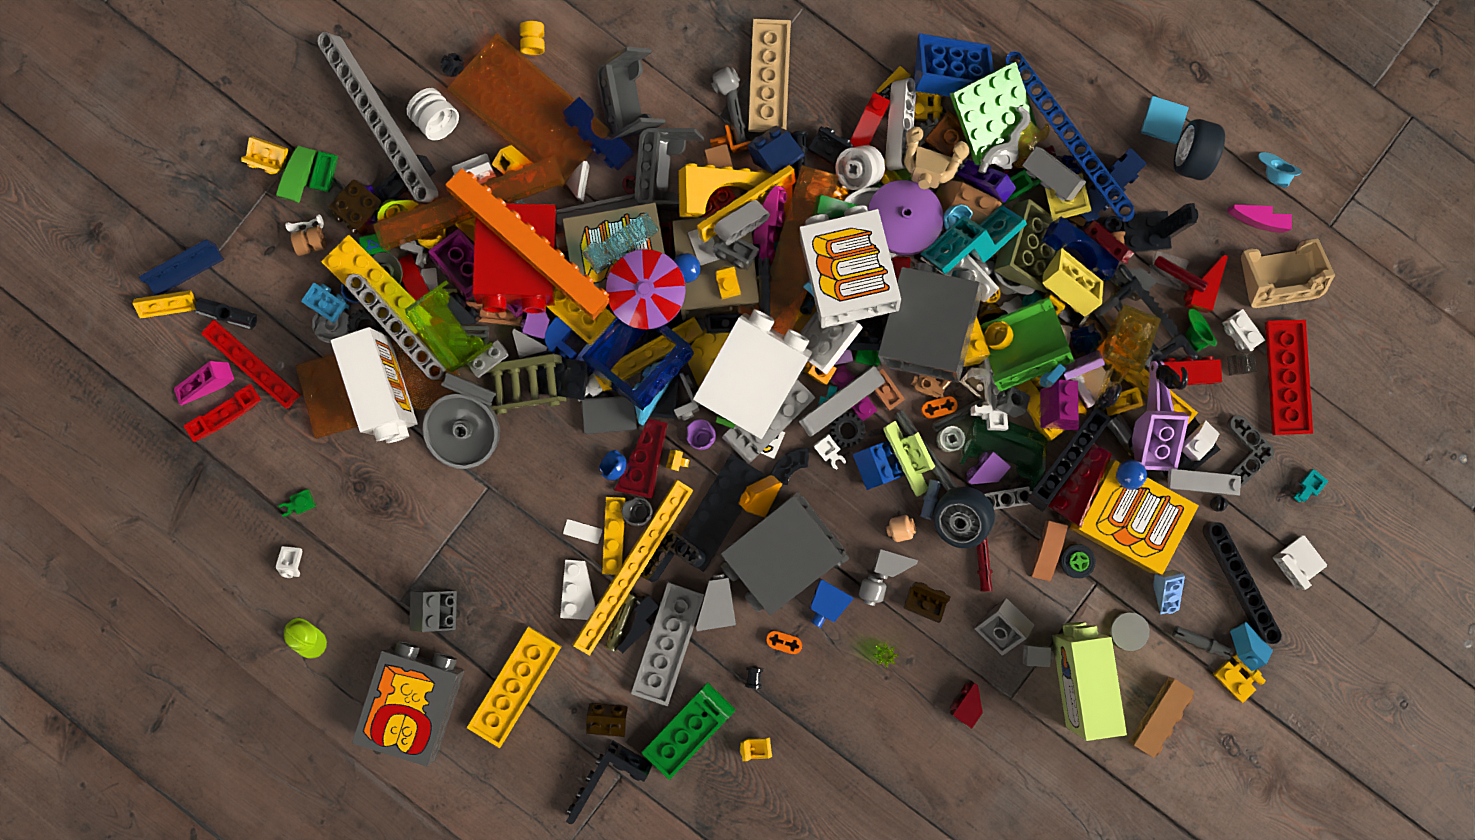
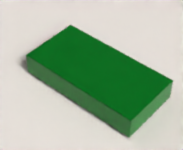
(323, 171)

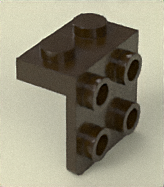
(355, 207)

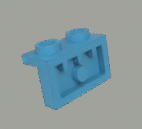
(324, 302)

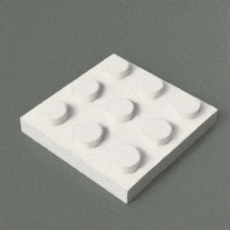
(829, 342)

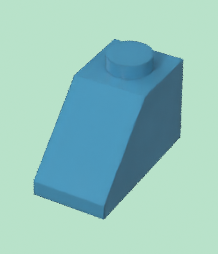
(1250, 647)

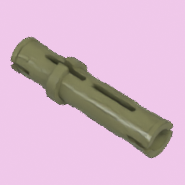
(618, 629)

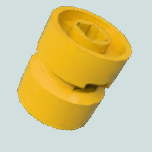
(532, 38)

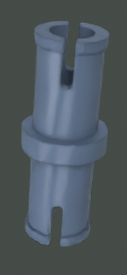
(930, 499)

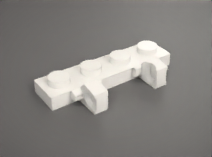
(995, 418)

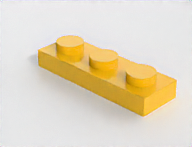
(164, 304)

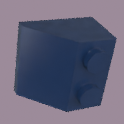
(774, 150)

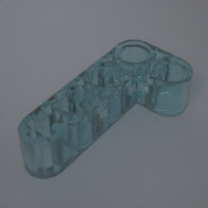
(619, 244)

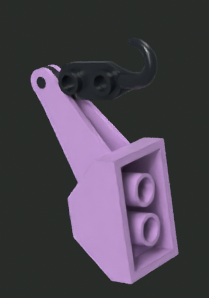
(1160, 430)

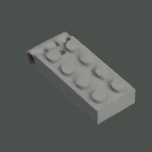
(749, 445)

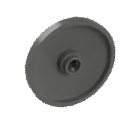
(461, 431)

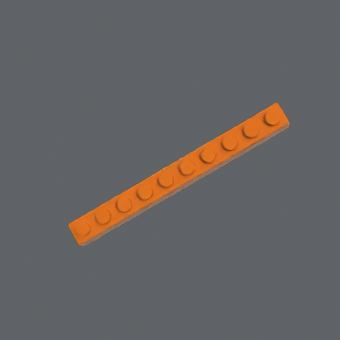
(527, 243)

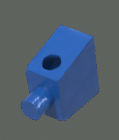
(828, 603)

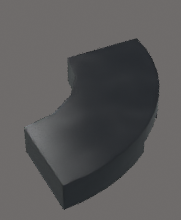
(789, 464)

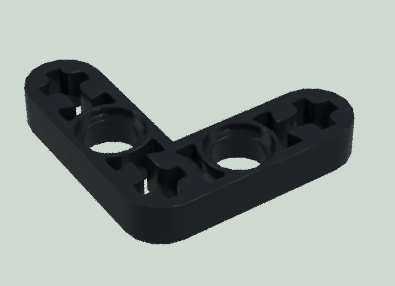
(674, 547)

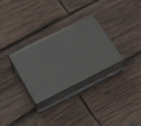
(468, 388)
(608, 414)

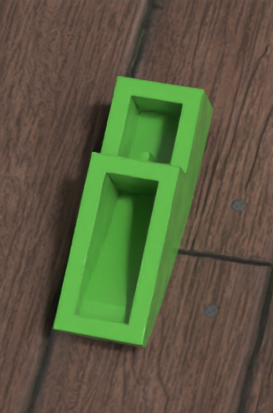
(296, 174)

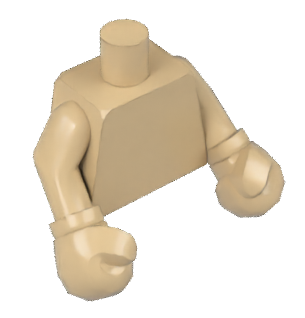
(930, 167)

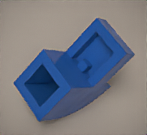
(555, 337)

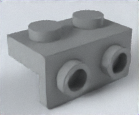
(488, 359)

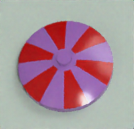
(645, 289)

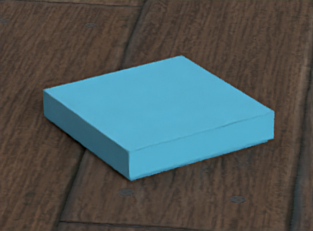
(1164, 120)

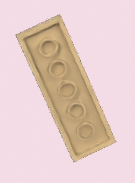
(769, 74)

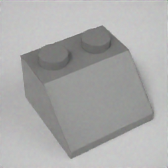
(1004, 627)

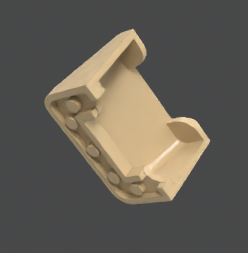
(1287, 275)

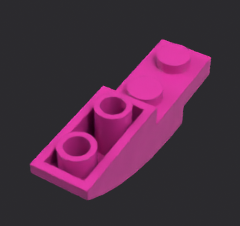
(766, 234)

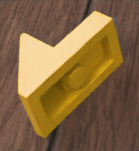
(1126, 401)

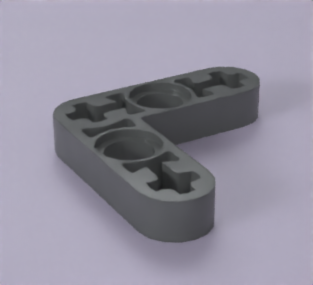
(1254, 448)

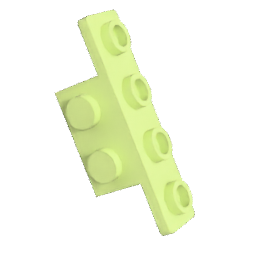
(911, 456)

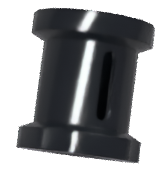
(754, 677)

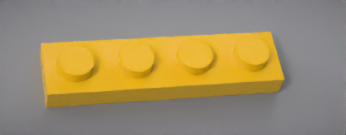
(613, 535)

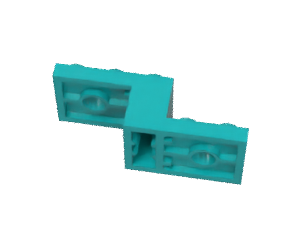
(969, 237)

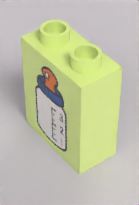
(1088, 682)

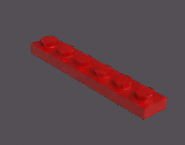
(250, 364)

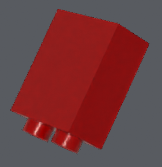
(503, 275)

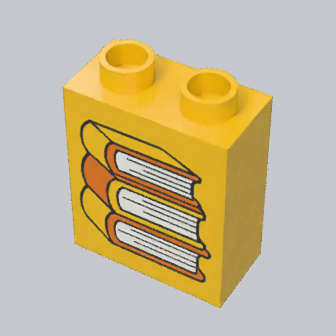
(1137, 523)

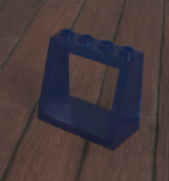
(613, 346)

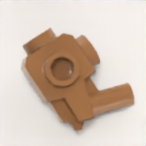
(929, 386)

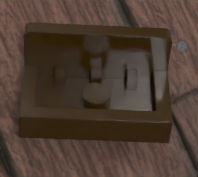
(926, 601)
(606, 719)

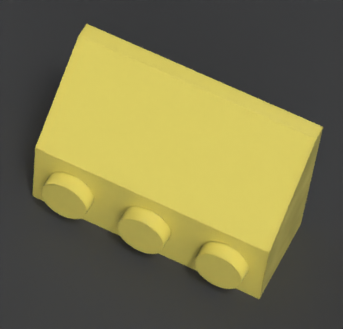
(1073, 283)

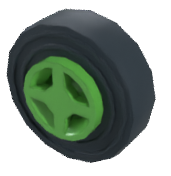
(1085, 561)

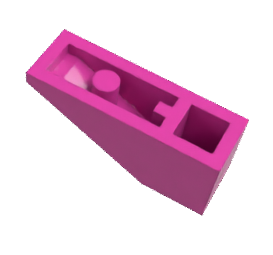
(204, 381)

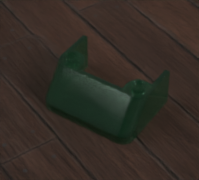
(1016, 445)

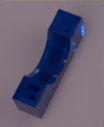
(613, 150)
(1097, 259)

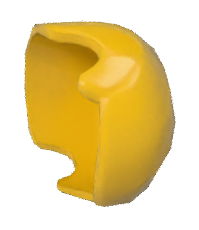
(432, 239)
(998, 335)

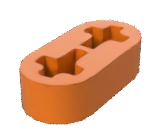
(937, 403)
(782, 646)

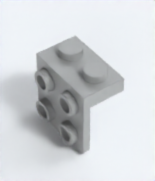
(686, 411)

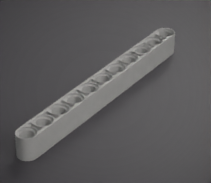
(377, 117)

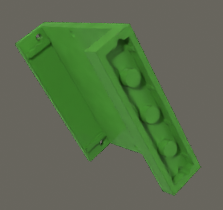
(1035, 348)

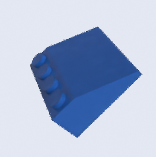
(949, 64)

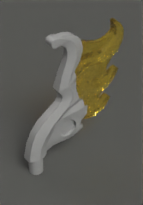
(1019, 146)

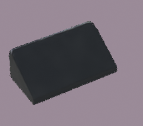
(720, 322)

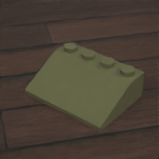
(1025, 254)

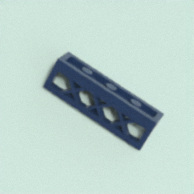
(182, 267)

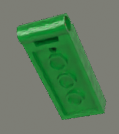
(688, 731)

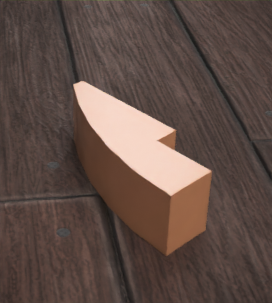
(1049, 550)

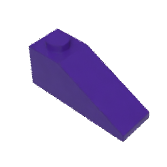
(992, 182)

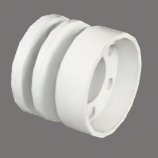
(432, 114)

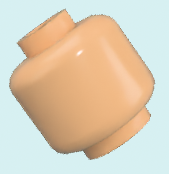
(901, 528)

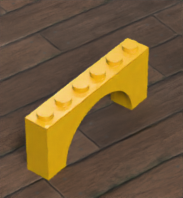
(699, 183)

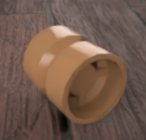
(310, 240)

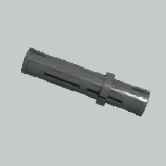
(735, 117)
(1211, 646)

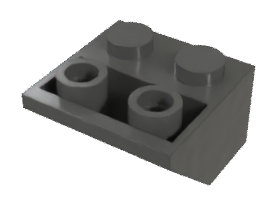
(433, 610)

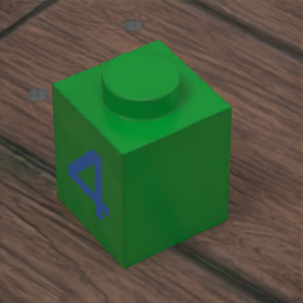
(371, 244)

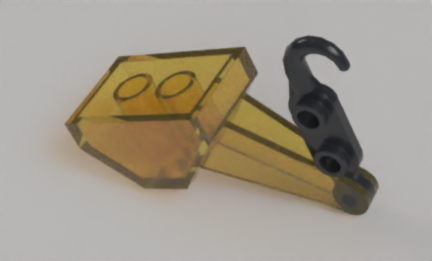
(1127, 345)

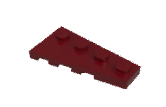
(644, 461)
(1076, 493)

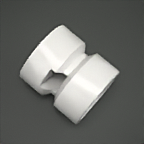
(950, 439)

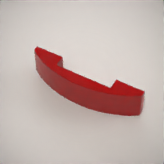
(412, 277)
(223, 414)

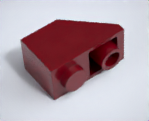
(968, 706)

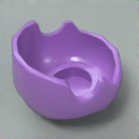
(700, 434)

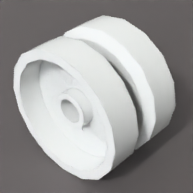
(860, 167)

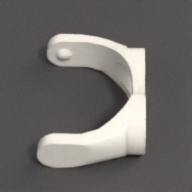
(295, 227)

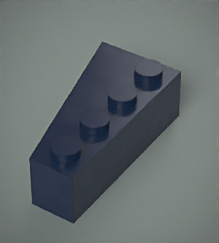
(1123, 172)

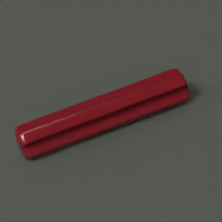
(1181, 274)

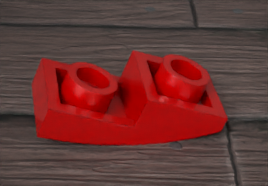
(718, 200)

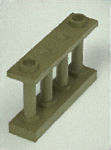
(531, 365)

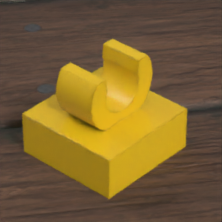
(675, 460)

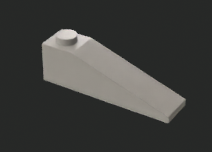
(1204, 482)

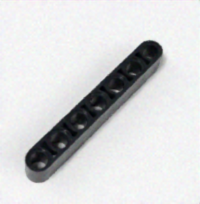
(1249, 587)

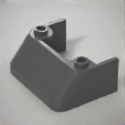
(620, 96)
(653, 164)

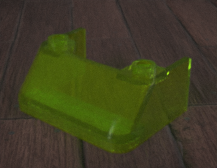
(443, 331)

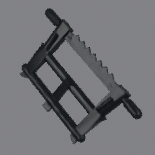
(1114, 300)

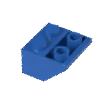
(878, 465)

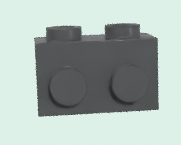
(739, 253)

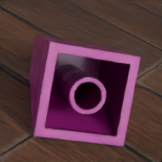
(1060, 406)

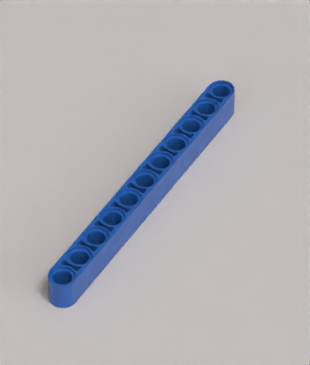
(1075, 142)

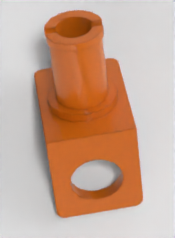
(728, 139)

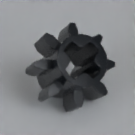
(452, 64)

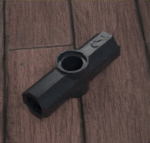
(216, 311)

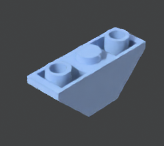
(1168, 590)

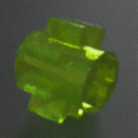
(882, 651)

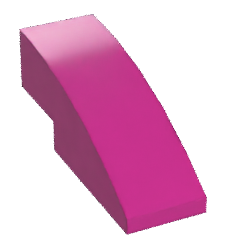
(1262, 217)

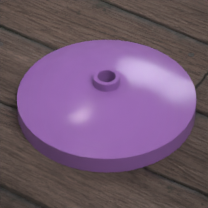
(913, 232)

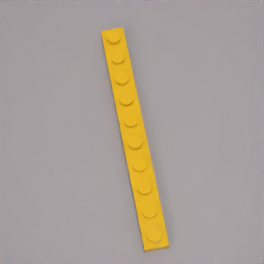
(632, 567)

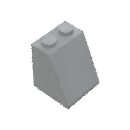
(717, 606)

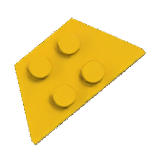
(705, 352)

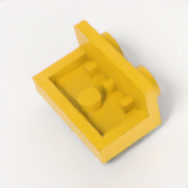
(265, 155)

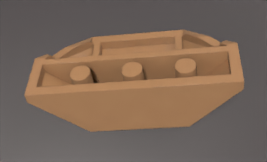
(956, 193)

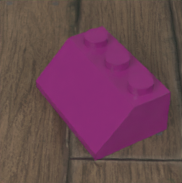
(456, 261)

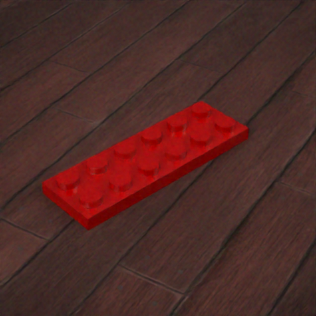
(1289, 377)

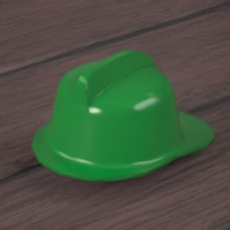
(1199, 332)

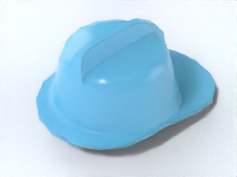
(1278, 170)

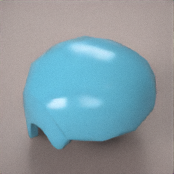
(954, 213)

